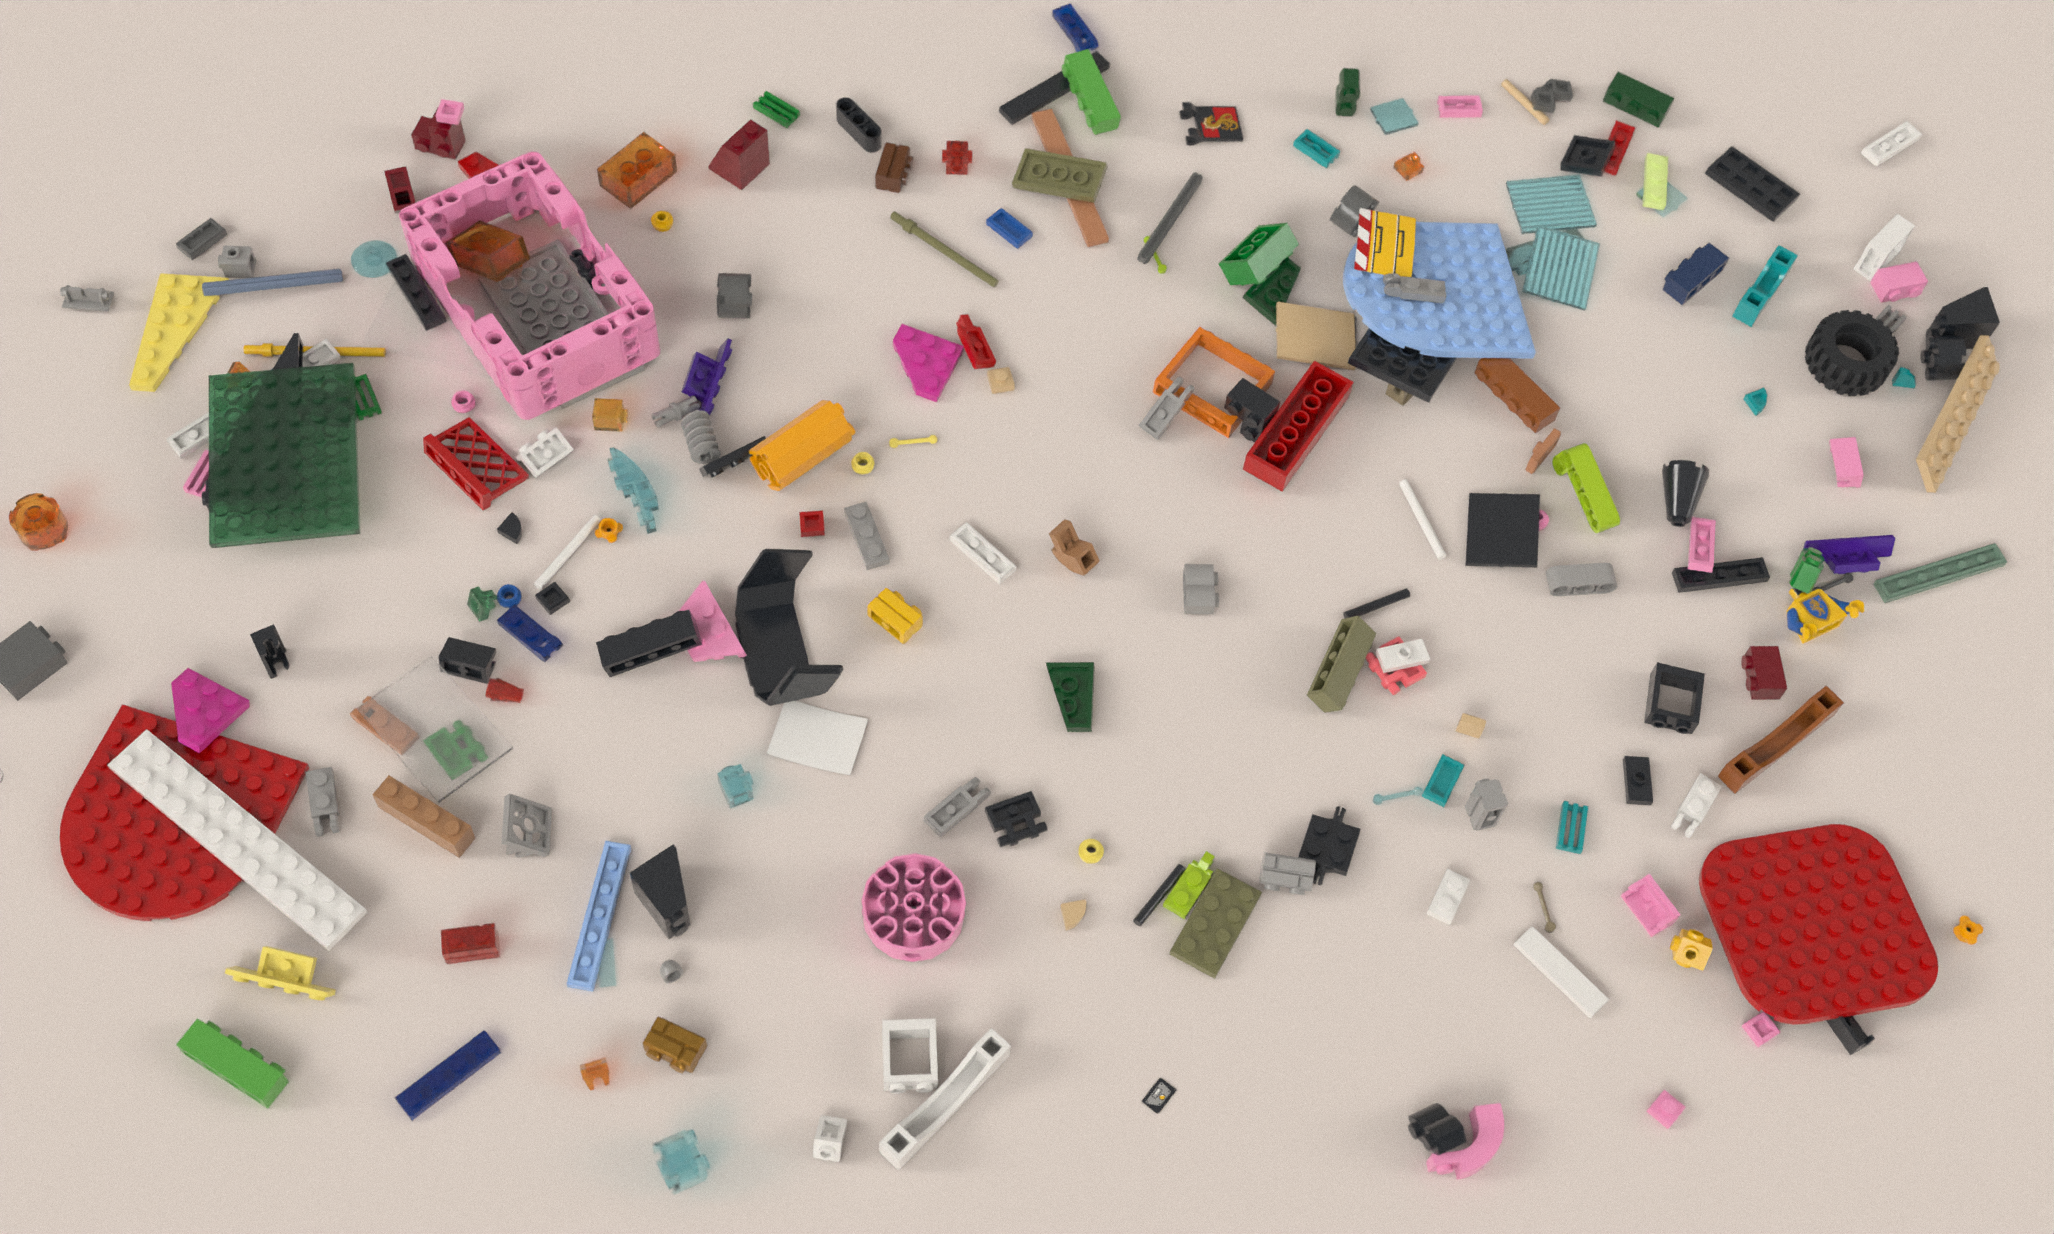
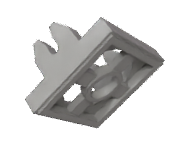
(526, 809)

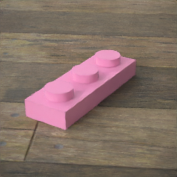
(1701, 544)

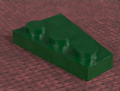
(1273, 289)
(1074, 692)

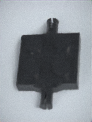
(1329, 844)

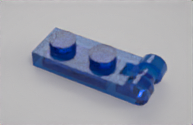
(1075, 28)
(529, 633)

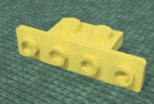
(285, 970)

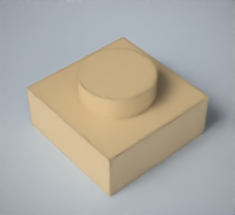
(1000, 380)

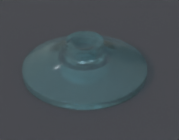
(370, 258)

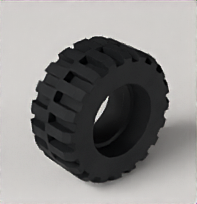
(1864, 335)

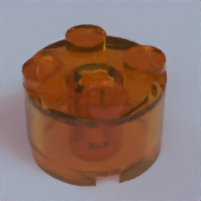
(38, 521)

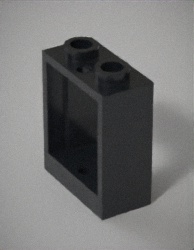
(1676, 678)

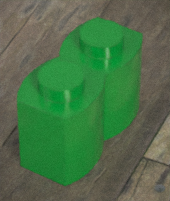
(1807, 570)

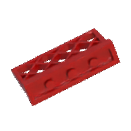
(457, 469)

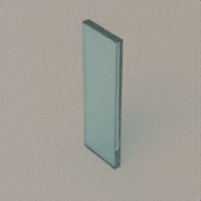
(607, 966)

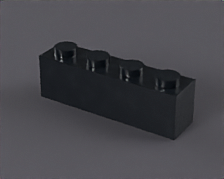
(649, 643)

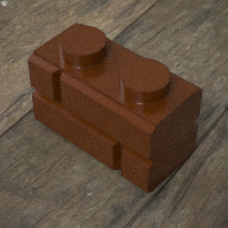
(893, 167)

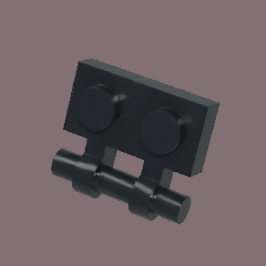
(1013, 812)

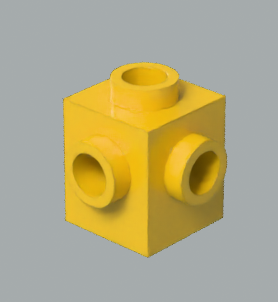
(1691, 949)

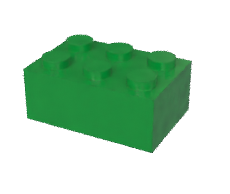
(1259, 254)

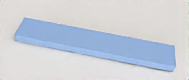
(599, 916)

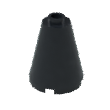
(1683, 489)

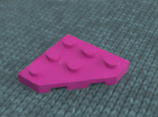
(926, 360)
(203, 709)

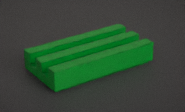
(778, 107)
(368, 410)

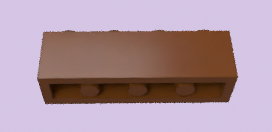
(1517, 392)

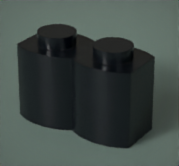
(1436, 1129)

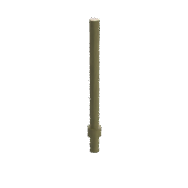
(911, 227)

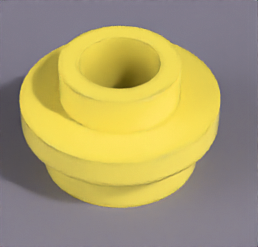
(862, 457)
(1091, 857)

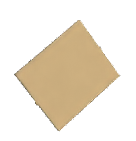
(1315, 335)

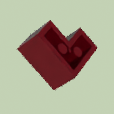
(438, 137)

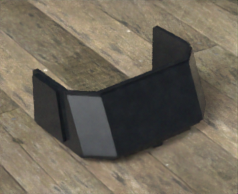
(771, 631)

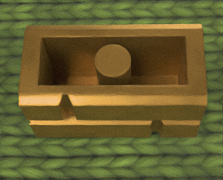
(674, 1045)

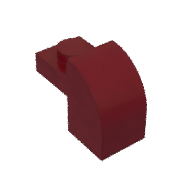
(399, 188)

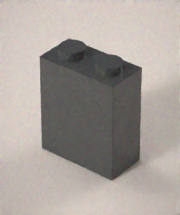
(28, 659)

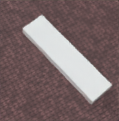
(1561, 972)

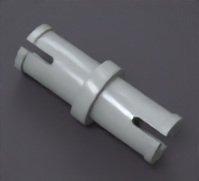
(675, 411)

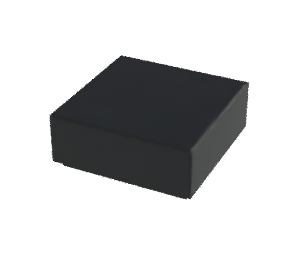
(552, 598)

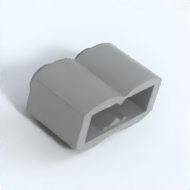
(1199, 589)

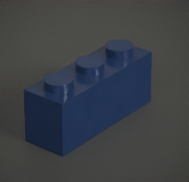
(1695, 273)

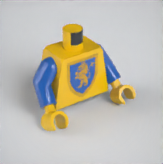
(1818, 613)

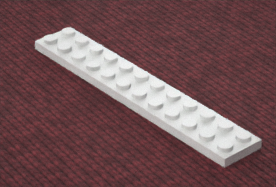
(238, 840)

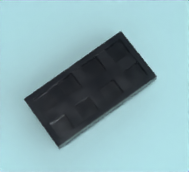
(1752, 183)

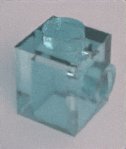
(735, 785)

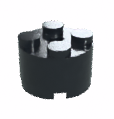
(1943, 357)

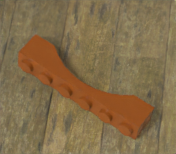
(1790, 733)

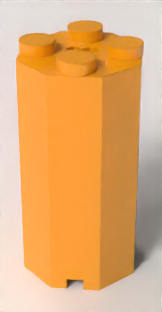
(801, 444)

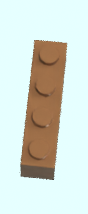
(424, 816)

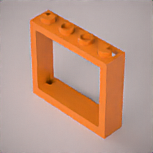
(1197, 406)

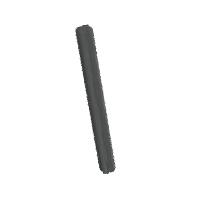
(1169, 218)

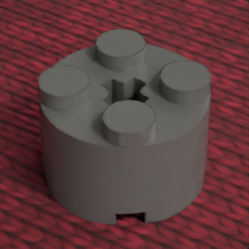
(1347, 213)
(734, 295)

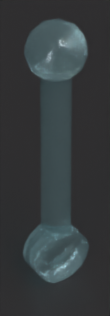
(1377, 799)

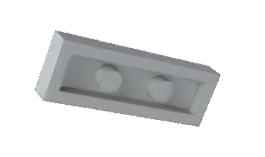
(866, 535)

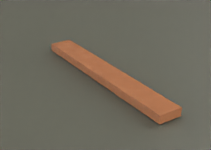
(1083, 211)

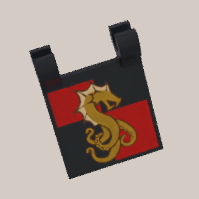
(1212, 123)

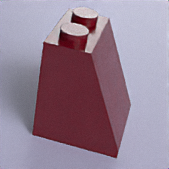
(742, 155)

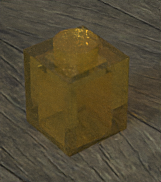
(609, 415)

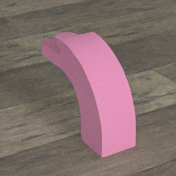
(1488, 1132)

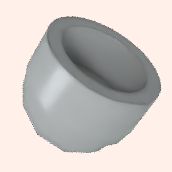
(670, 971)

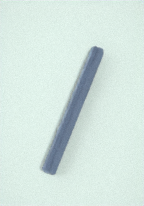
(272, 282)

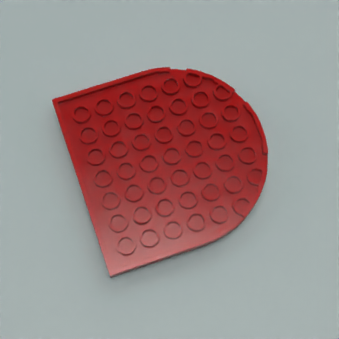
(133, 854)

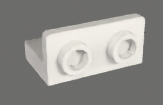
(545, 452)

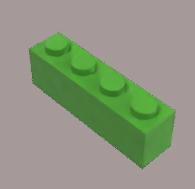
(1091, 92)
(232, 1062)

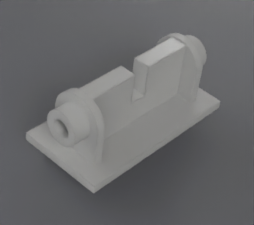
(86, 298)

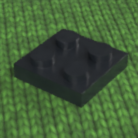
(1587, 155)

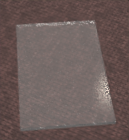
(435, 729)

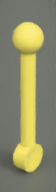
(894, 442)

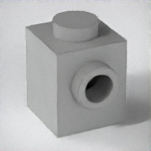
(237, 261)

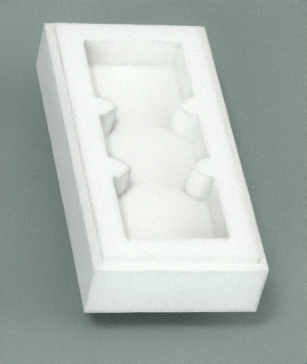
(1402, 655)

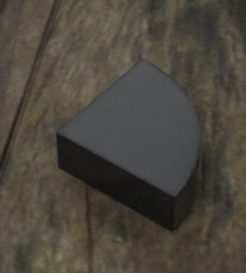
(511, 528)

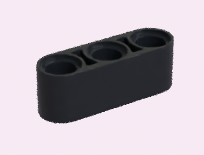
(858, 125)

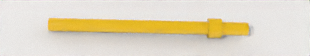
(270, 349)

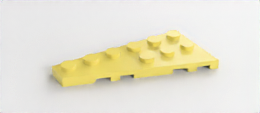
(172, 321)

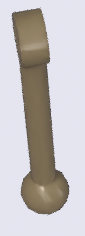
(1550, 926)

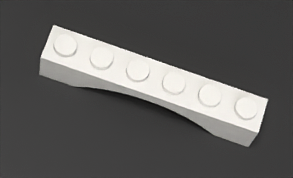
(926, 1120)

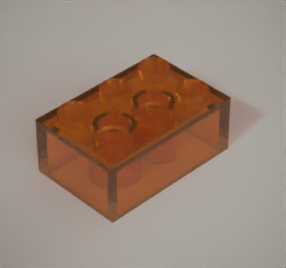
(637, 170)
(488, 250)

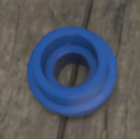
(509, 590)

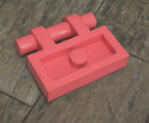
(1407, 676)

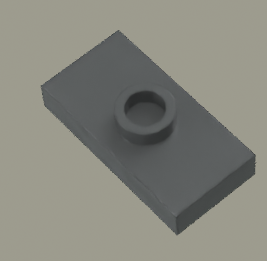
(201, 239)

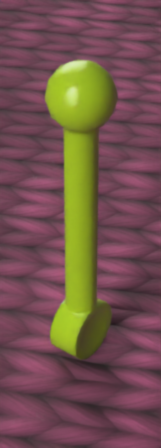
(1161, 267)

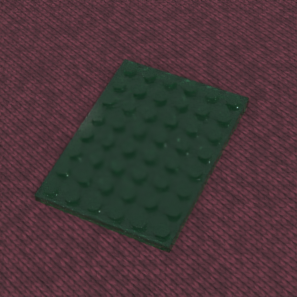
(283, 455)

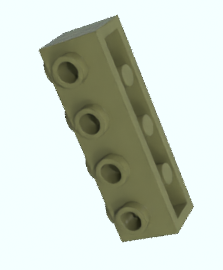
(1341, 664)

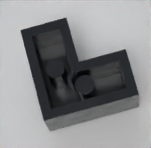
(1252, 406)

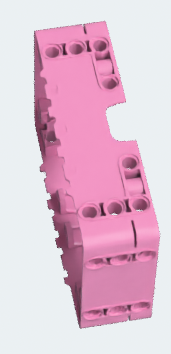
(570, 363)

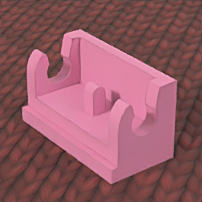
(1847, 462)
(1650, 905)

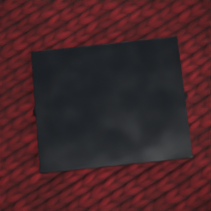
(1503, 530)

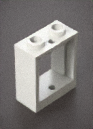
(1884, 246)
(909, 1029)

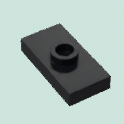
(1637, 780)

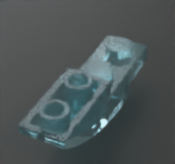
(636, 486)

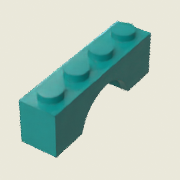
(1765, 286)

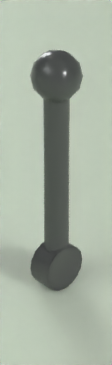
(1847, 578)

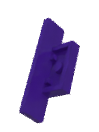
(704, 376)
(1854, 553)

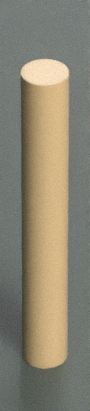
(1523, 100)

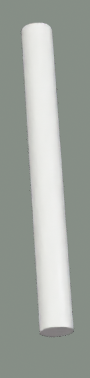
(1422, 519)
(567, 552)

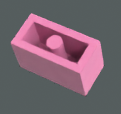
(1899, 282)

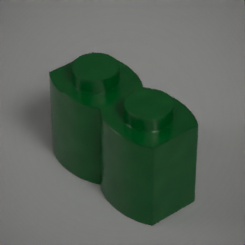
(1347, 92)

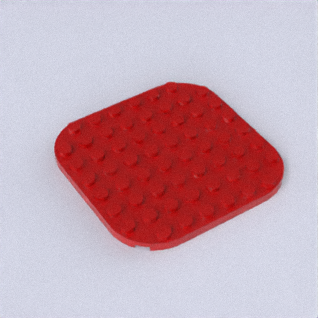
(1817, 924)

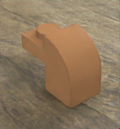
(1071, 551)

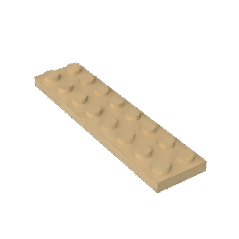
(1957, 414)

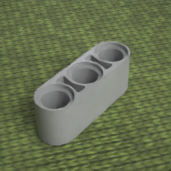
(1581, 579)

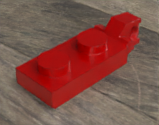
(975, 343)

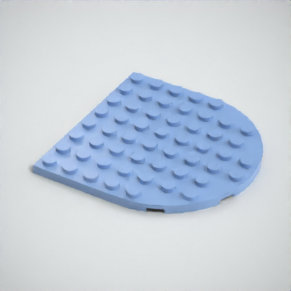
(1481, 303)

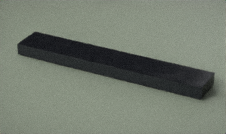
(1043, 94)

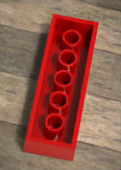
(1297, 426)

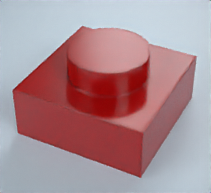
(812, 523)

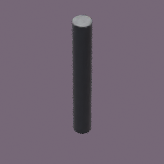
(1377, 604)
(1159, 895)

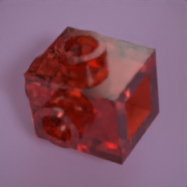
(956, 157)

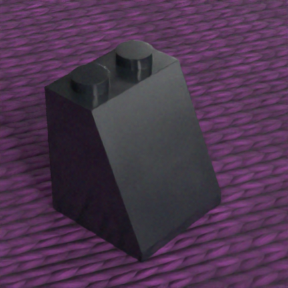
(1967, 317)
(662, 892)

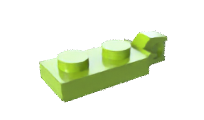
(1190, 886)

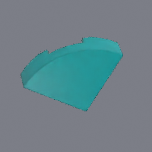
(1904, 378)
(1756, 400)

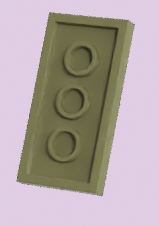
(1059, 175)
(1215, 923)

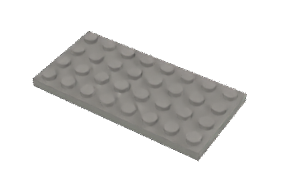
(547, 302)

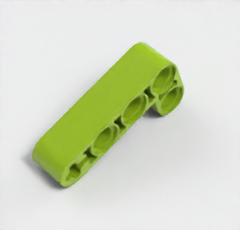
(1588, 485)

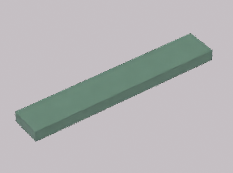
(1940, 573)

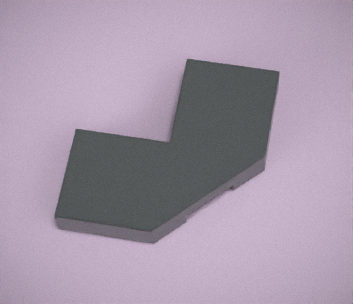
(1544, 96)

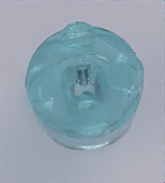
(680, 1161)

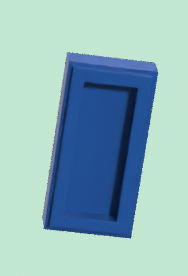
(1009, 228)

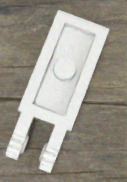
(1697, 803)

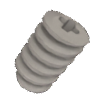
(700, 437)

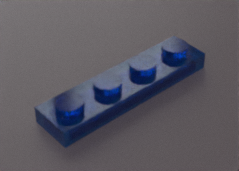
(448, 1075)

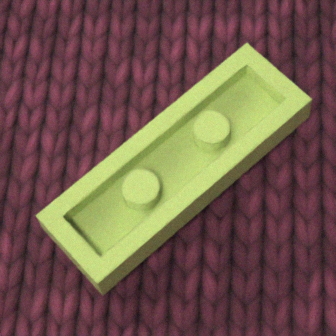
(1655, 181)

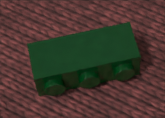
(1638, 99)

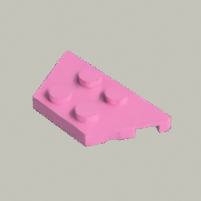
(713, 627)

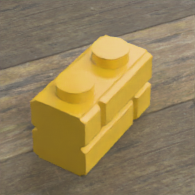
(895, 615)

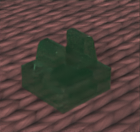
(481, 602)

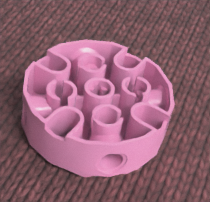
(920, 931)

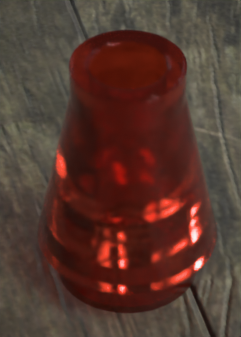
(503, 691)

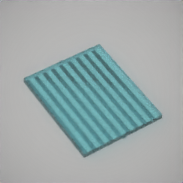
(1551, 203)
(1561, 267)

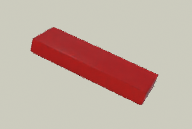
(1622, 136)

